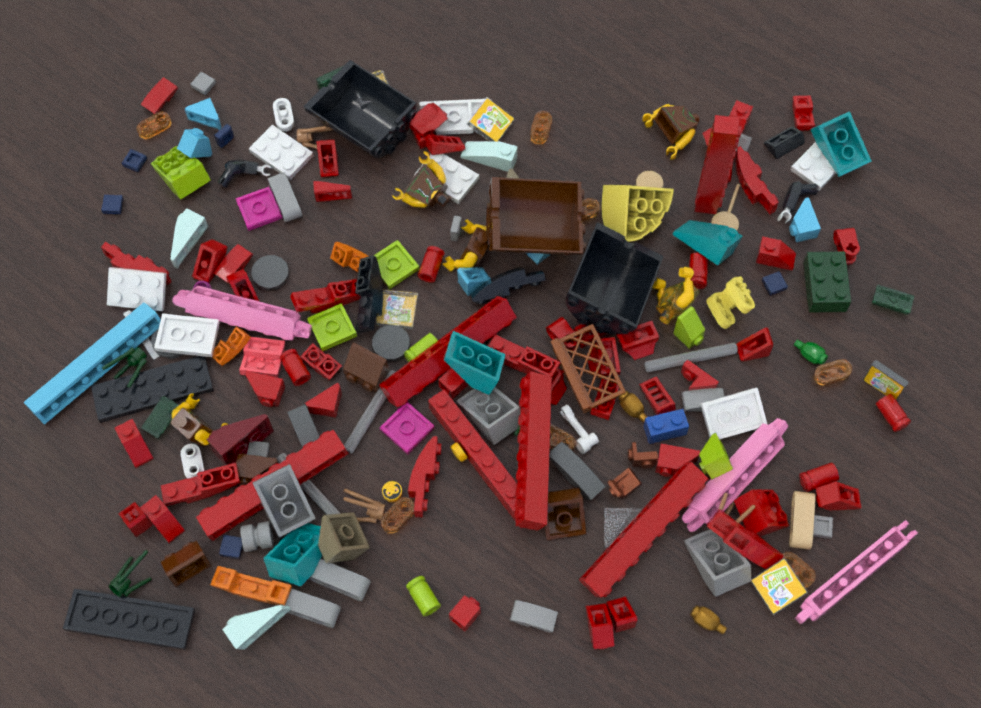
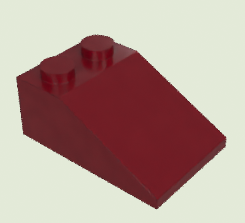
(235, 437)

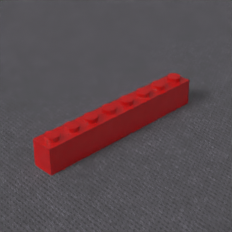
(717, 164)
(431, 364)
(475, 449)
(533, 451)
(245, 501)
(643, 529)

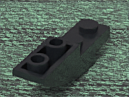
(500, 284)
(371, 294)

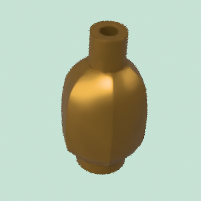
(632, 406)
(707, 619)

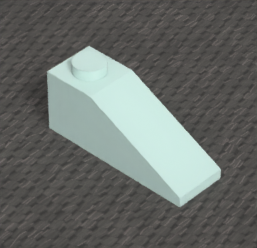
(493, 154)
(187, 232)
(246, 628)

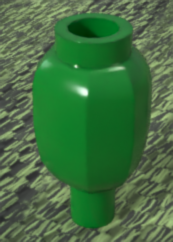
(812, 352)

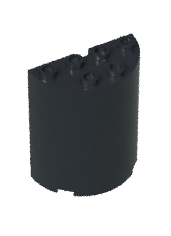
(375, 127)
(612, 282)

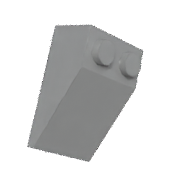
(491, 414)
(283, 500)
(718, 563)

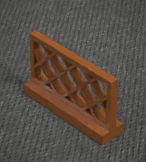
(572, 375)

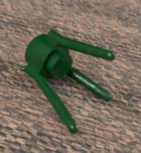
(135, 357)
(121, 583)

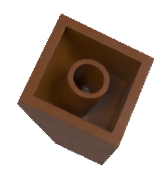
(365, 368)
(565, 514)
(185, 563)

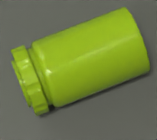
(420, 346)
(423, 596)

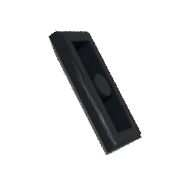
(785, 142)

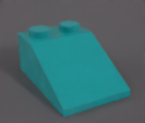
(841, 144)
(709, 239)
(474, 362)
(295, 555)

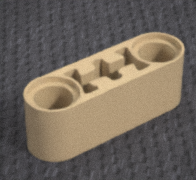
(802, 520)

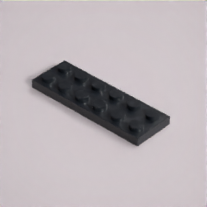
(173, 381)
(129, 619)

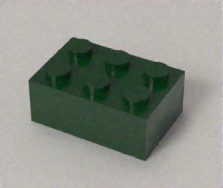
(827, 282)

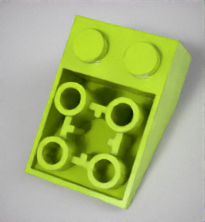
(181, 172)

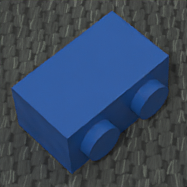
(666, 426)

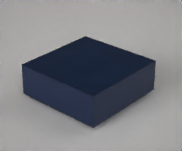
(224, 136)
(134, 160)
(112, 204)
(774, 283)
(231, 547)

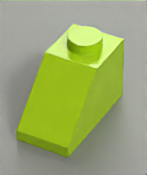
(689, 328)
(714, 458)

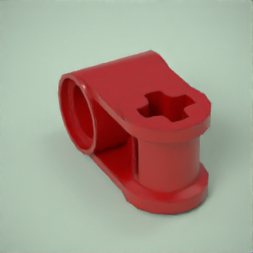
(847, 241)
(560, 329)

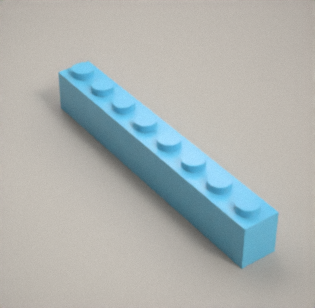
(88, 366)

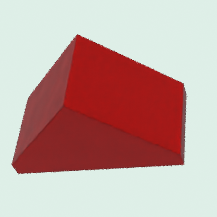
(327, 158)
(755, 346)
(326, 402)
(135, 519)
(621, 614)

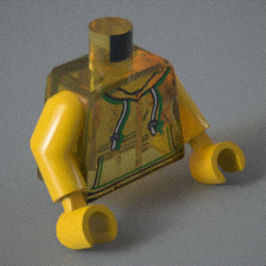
(677, 297)

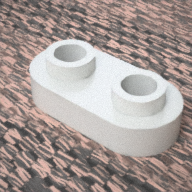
(283, 116)
(192, 461)

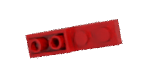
(749, 179)
(127, 261)
(325, 298)
(524, 359)
(424, 471)
(201, 486)
(744, 541)

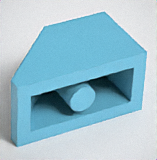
(195, 144)
(805, 223)

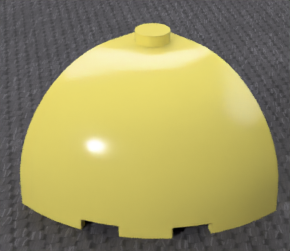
(634, 209)

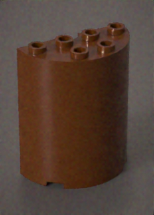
(535, 216)

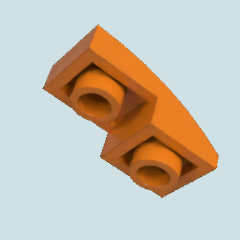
(347, 255)
(228, 350)

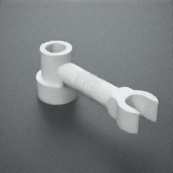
(586, 441)

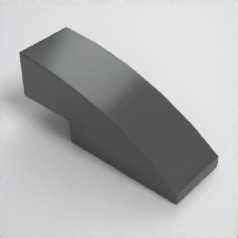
(303, 425)
(576, 471)

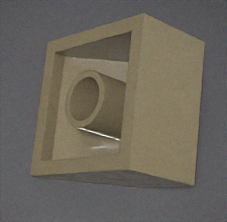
(341, 538)

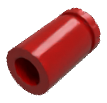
(431, 264)
(699, 265)
(295, 367)
(893, 413)
(819, 476)

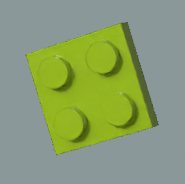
(395, 264)
(332, 327)

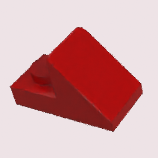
(700, 379)

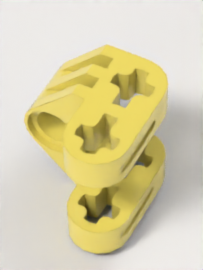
(732, 296)

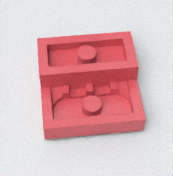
(262, 356)

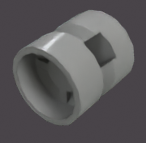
(257, 536)

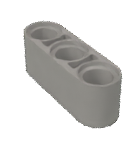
(284, 197)
(340, 580)
(312, 608)

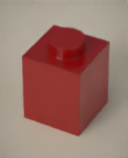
(452, 383)
(465, 612)

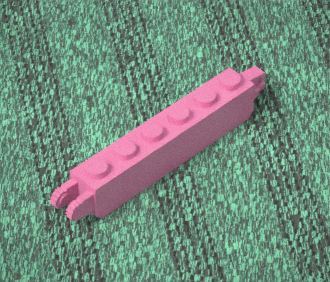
(243, 312)
(746, 465)
(854, 573)

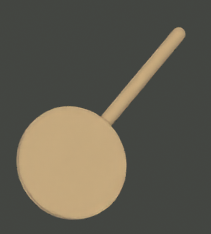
(649, 179)
(727, 218)

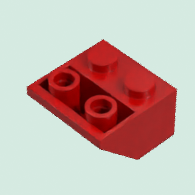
(766, 516)

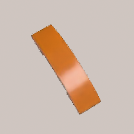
(251, 587)

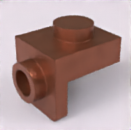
(643, 459)
(624, 484)

